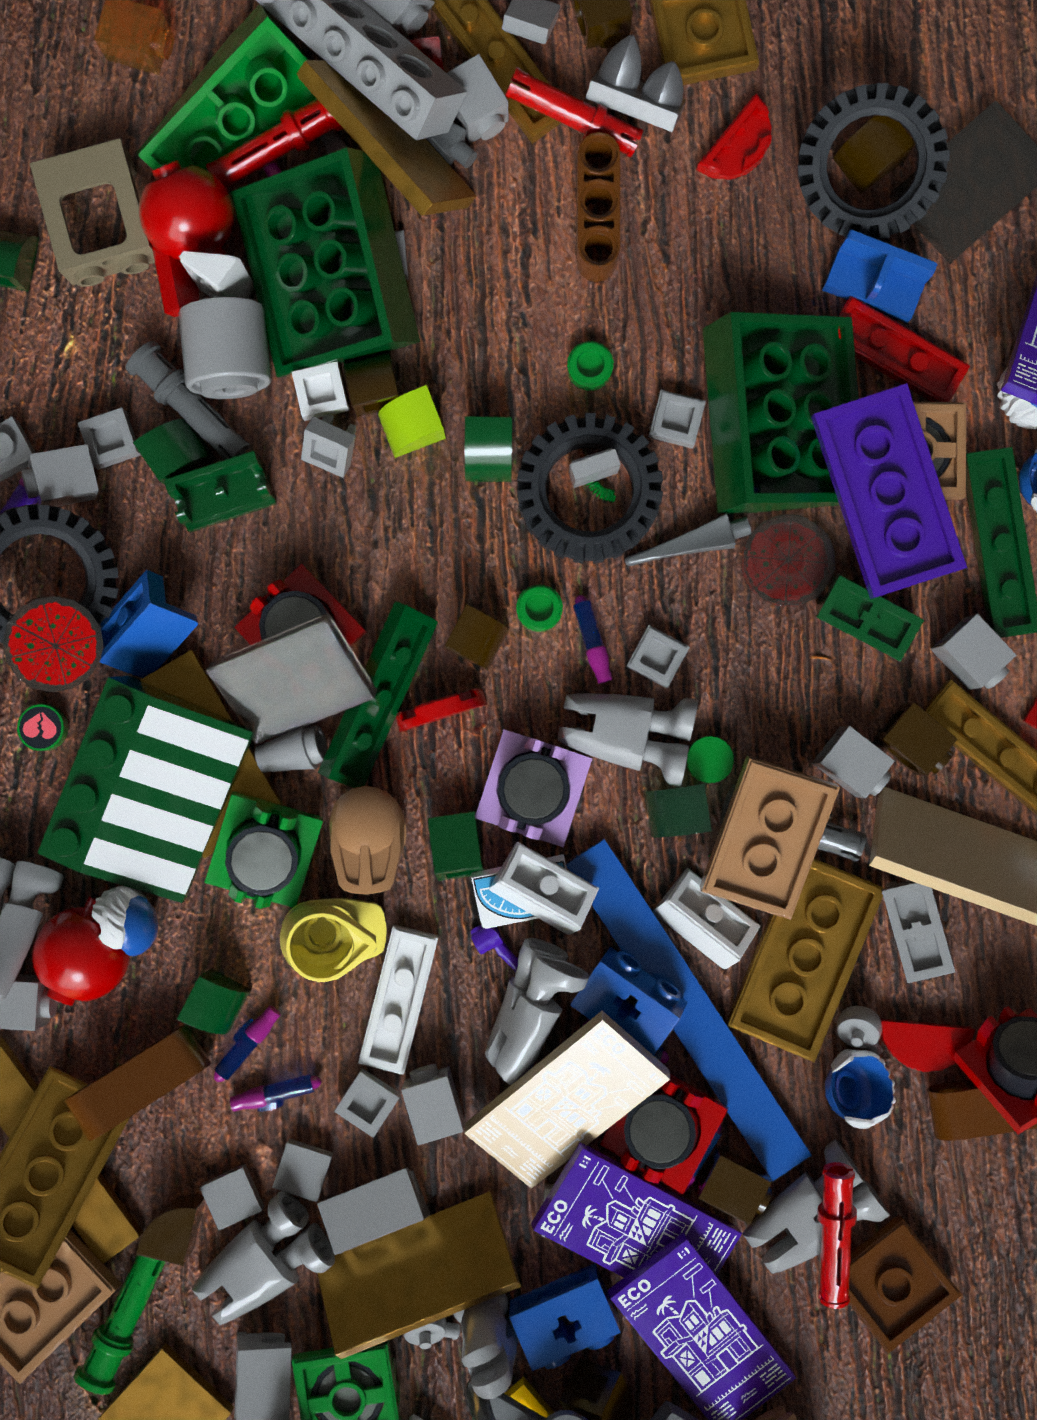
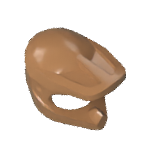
(366, 840)

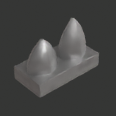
(620, 88)

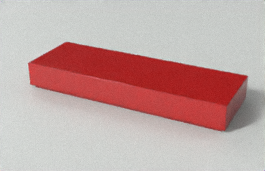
(903, 353)

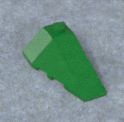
(233, 96)

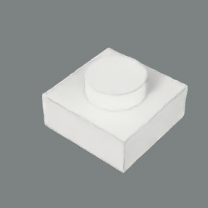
(320, 391)

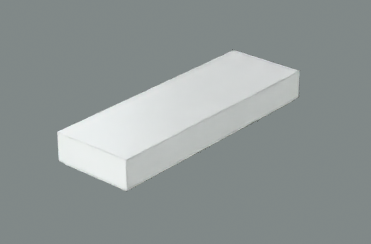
(398, 999)

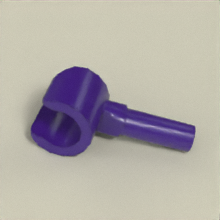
(490, 938)

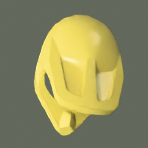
(332, 936)

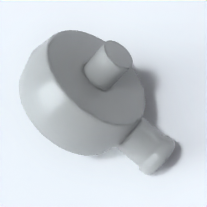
(860, 1028)
(433, 1333)

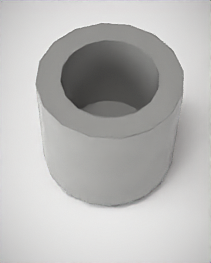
(224, 347)

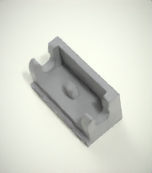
(917, 930)
(373, 1210)
(262, 1377)

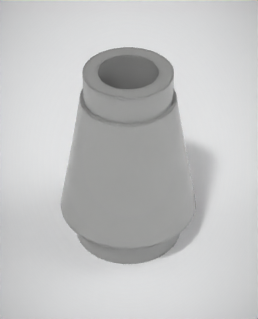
(293, 750)

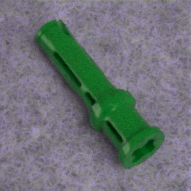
(114, 1338)

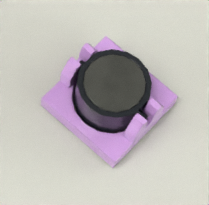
(533, 791)

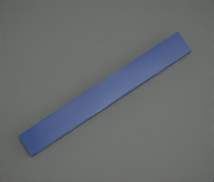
(700, 1024)

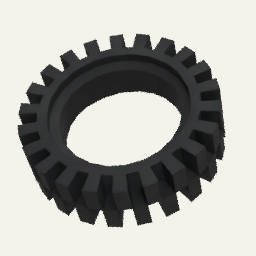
(929, 177)
(601, 435)
(81, 536)

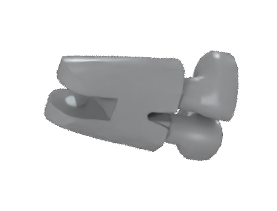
(623, 731)
(17, 917)
(529, 1009)
(797, 1214)
(251, 1269)
(488, 1346)

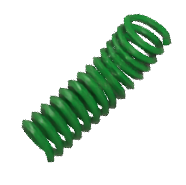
(606, 492)

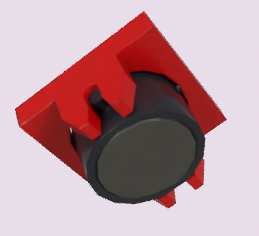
(292, 604)
(1012, 1065)
(664, 1132)

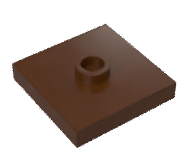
(897, 1284)

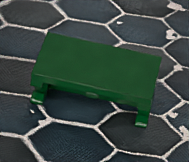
(221, 491)
(866, 619)

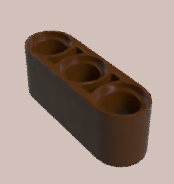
(599, 186)
(137, 1082)
(963, 1112)

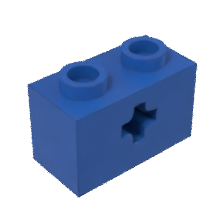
(614, 981)
(579, 1297)

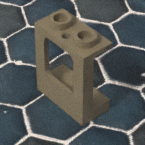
(83, 170)

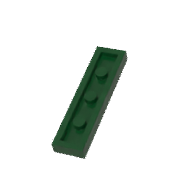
(1001, 542)
(391, 671)

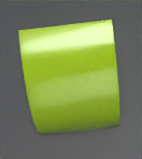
(411, 422)

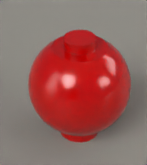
(186, 211)
(74, 959)

